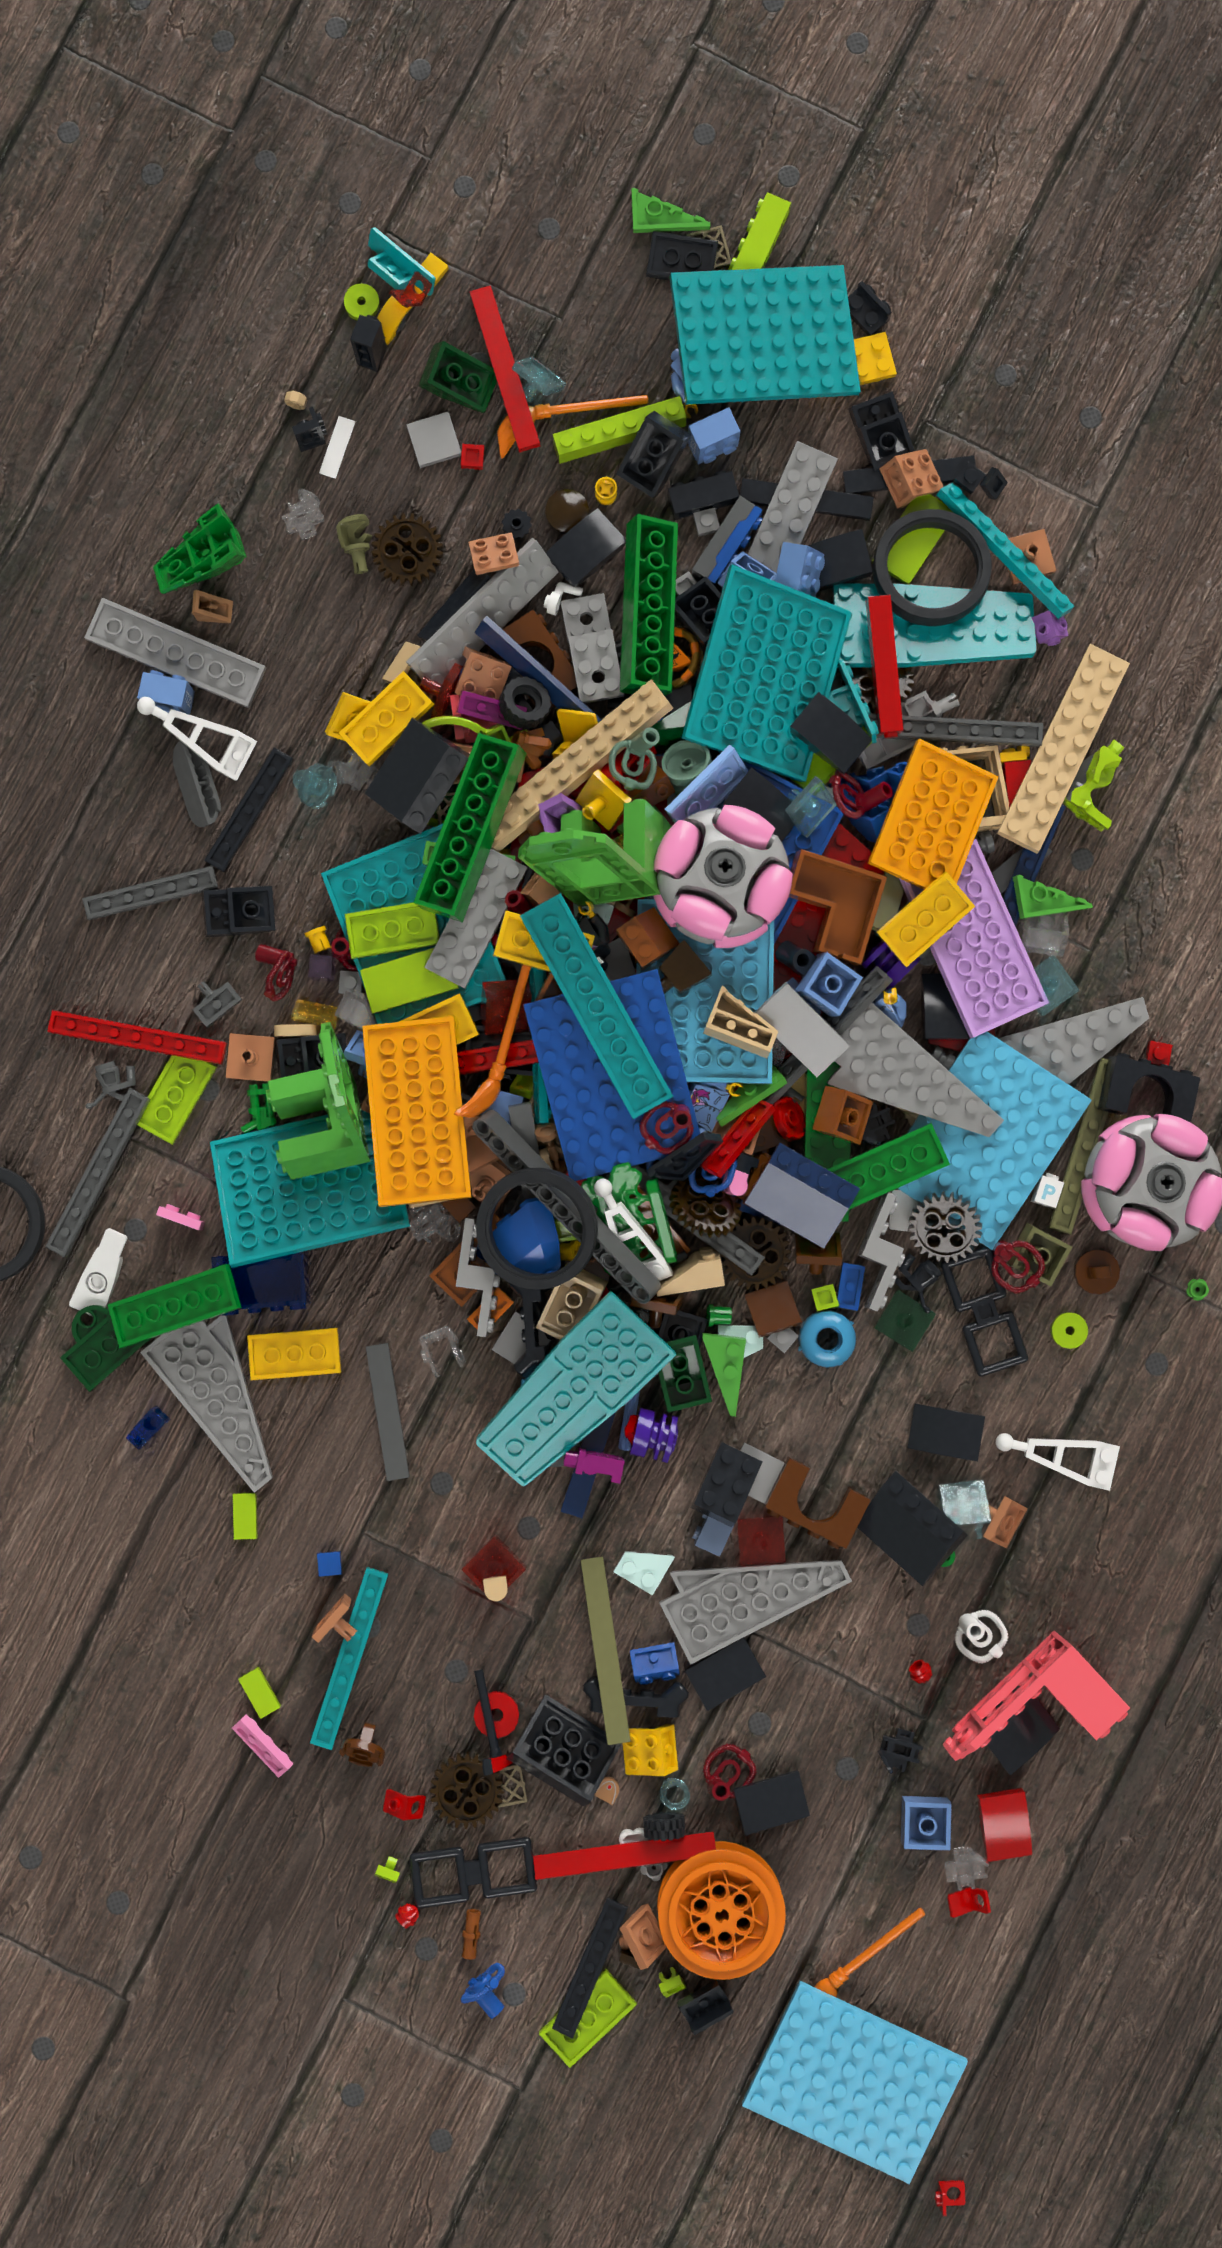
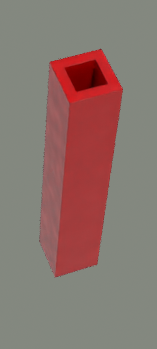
(884, 665)

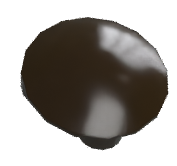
(566, 509)

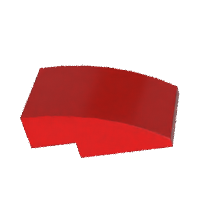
(1005, 1824)

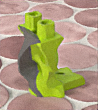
(1093, 773)

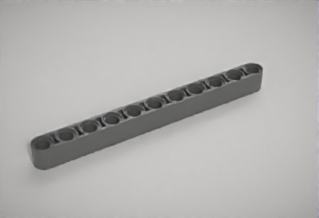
(609, 1248)

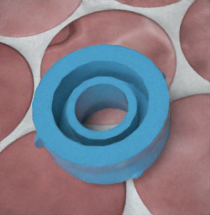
(808, 1338)

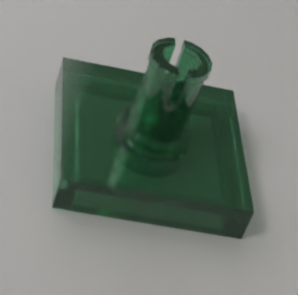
(904, 1321)

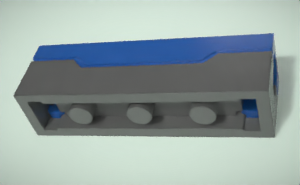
(728, 540)

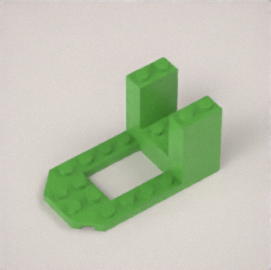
(591, 865)
(317, 1090)

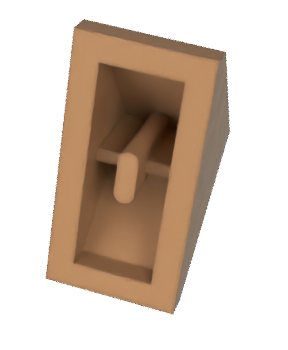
(211, 608)

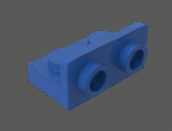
(654, 1663)

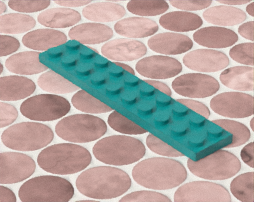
(596, 1005)

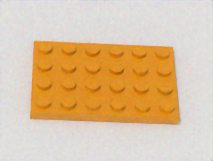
(932, 816)

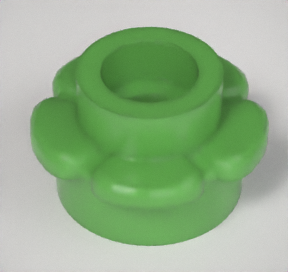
(1203, 1289)

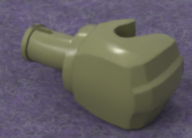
(349, 534)

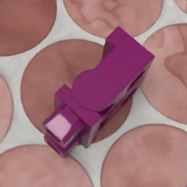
(595, 1462)

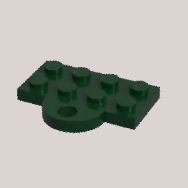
(97, 1348)

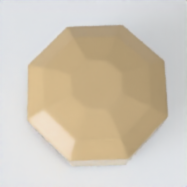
(295, 400)

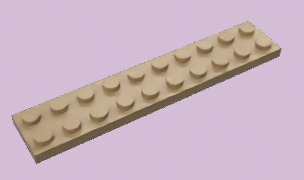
(1063, 749)
(581, 760)

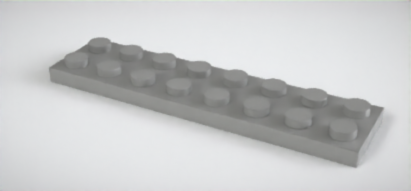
(498, 599)
(175, 652)

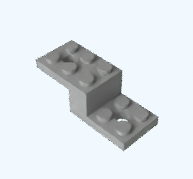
(592, 648)
(881, 1252)
(477, 1278)

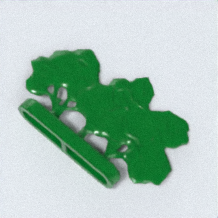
(624, 1183)

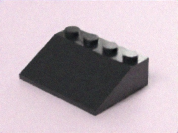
(417, 775)
(910, 1528)
(564, 1751)

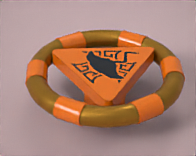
(681, 660)

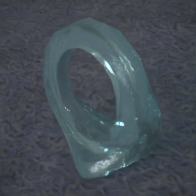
(668, 1783)

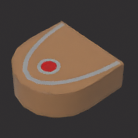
(608, 1790)

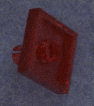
(442, 690)
(761, 1540)

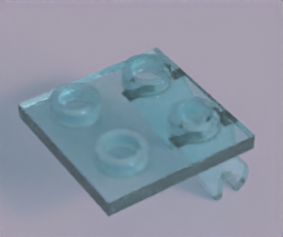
(966, 1503)

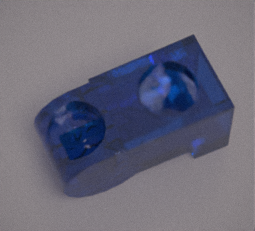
(147, 1427)

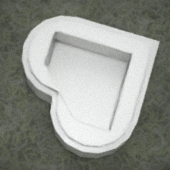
(630, 1836)

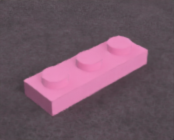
(262, 1745)

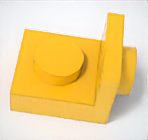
(1012, 755)

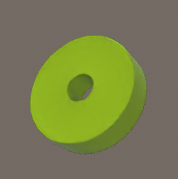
(361, 292)
(1059, 1334)

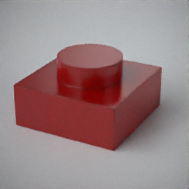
(472, 456)
(1158, 1053)
(630, 1428)

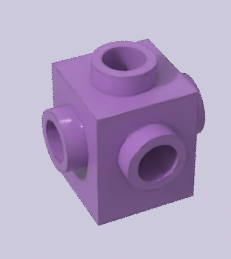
(1049, 628)

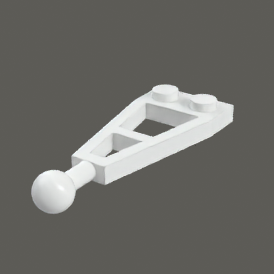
(235, 754)
(656, 1264)
(1101, 1466)

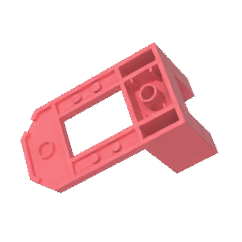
(1063, 1674)

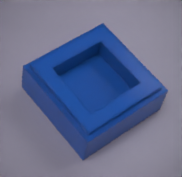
(329, 1563)

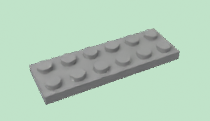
(792, 503)
(466, 942)

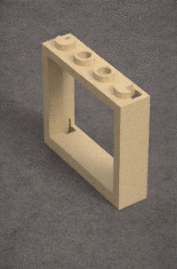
(993, 765)

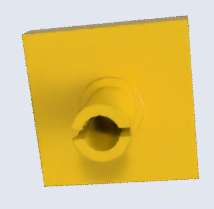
(345, 711)
(602, 800)

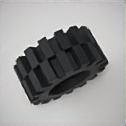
(664, 1826)

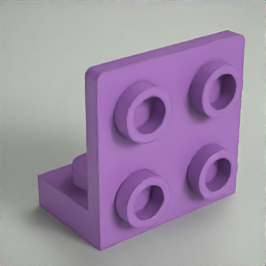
(553, 808)

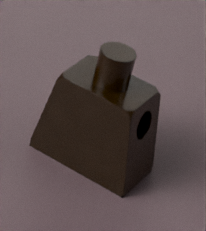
(683, 969)

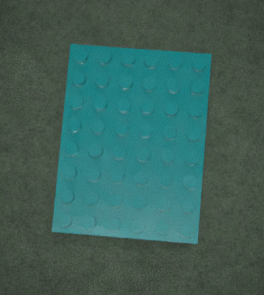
(764, 334)
(762, 670)
(391, 879)
(277, 1216)

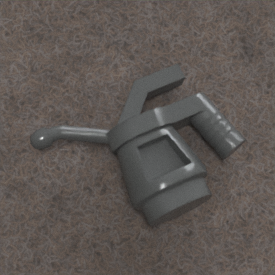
(109, 1079)

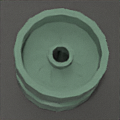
(684, 763)

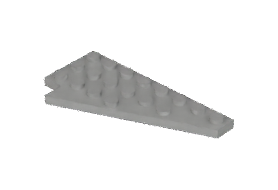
(1078, 1042)
(901, 1073)
(208, 1380)
(732, 1602)

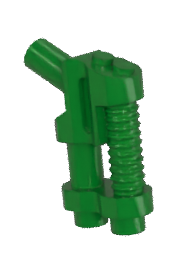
(262, 1116)

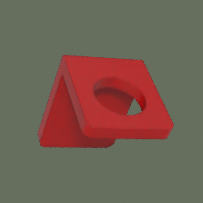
(401, 1805)
(967, 1901)
(942, 2199)

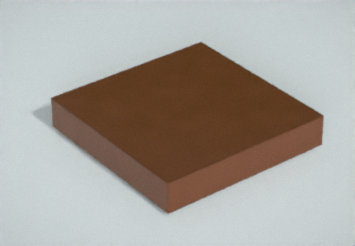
(773, 1309)

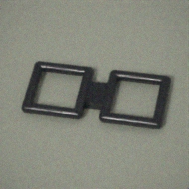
(984, 1314)
(472, 1872)

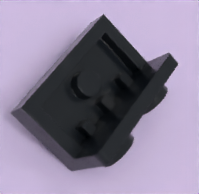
(705, 2007)

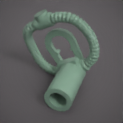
(638, 746)

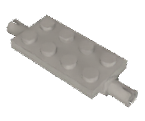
(917, 705)

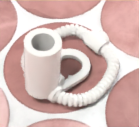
(974, 1630)

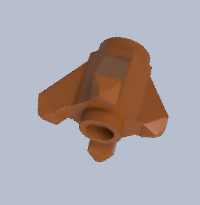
(533, 745)

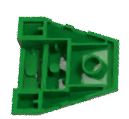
(203, 554)

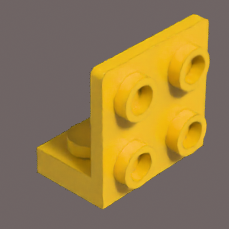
(573, 727)
(651, 1751)

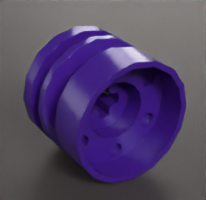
(888, 962)
(654, 1435)

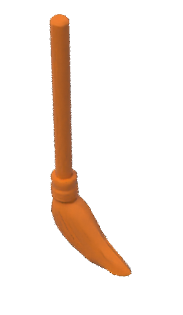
(540, 411)
(490, 1089)
(841, 1975)

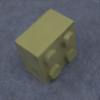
(1051, 1249)

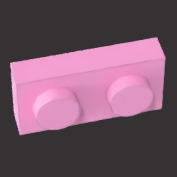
(172, 1213)

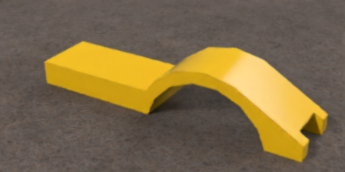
(394, 312)

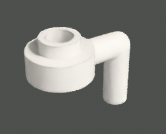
(553, 601)

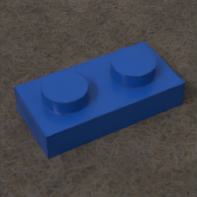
(850, 1286)

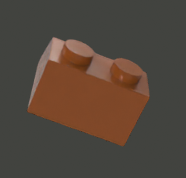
(647, 937)
(842, 1114)

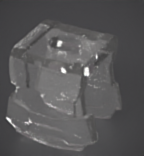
(437, 1335)

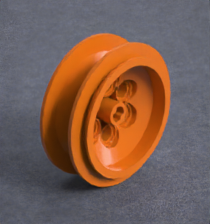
(693, 1879)

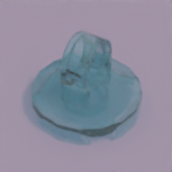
(315, 785)

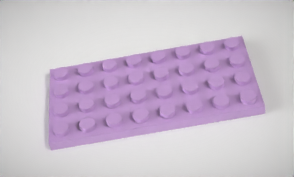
(984, 955)

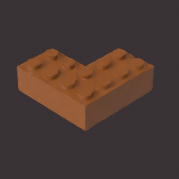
(849, 902)

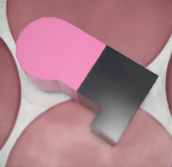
(739, 1183)

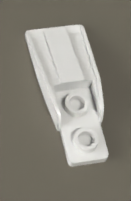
(100, 1273)

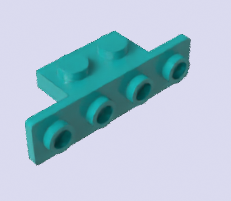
(395, 264)
(849, 701)

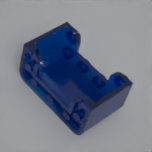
(271, 1283)

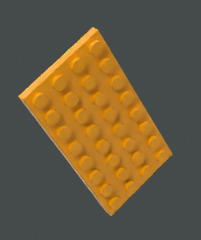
(412, 1110)

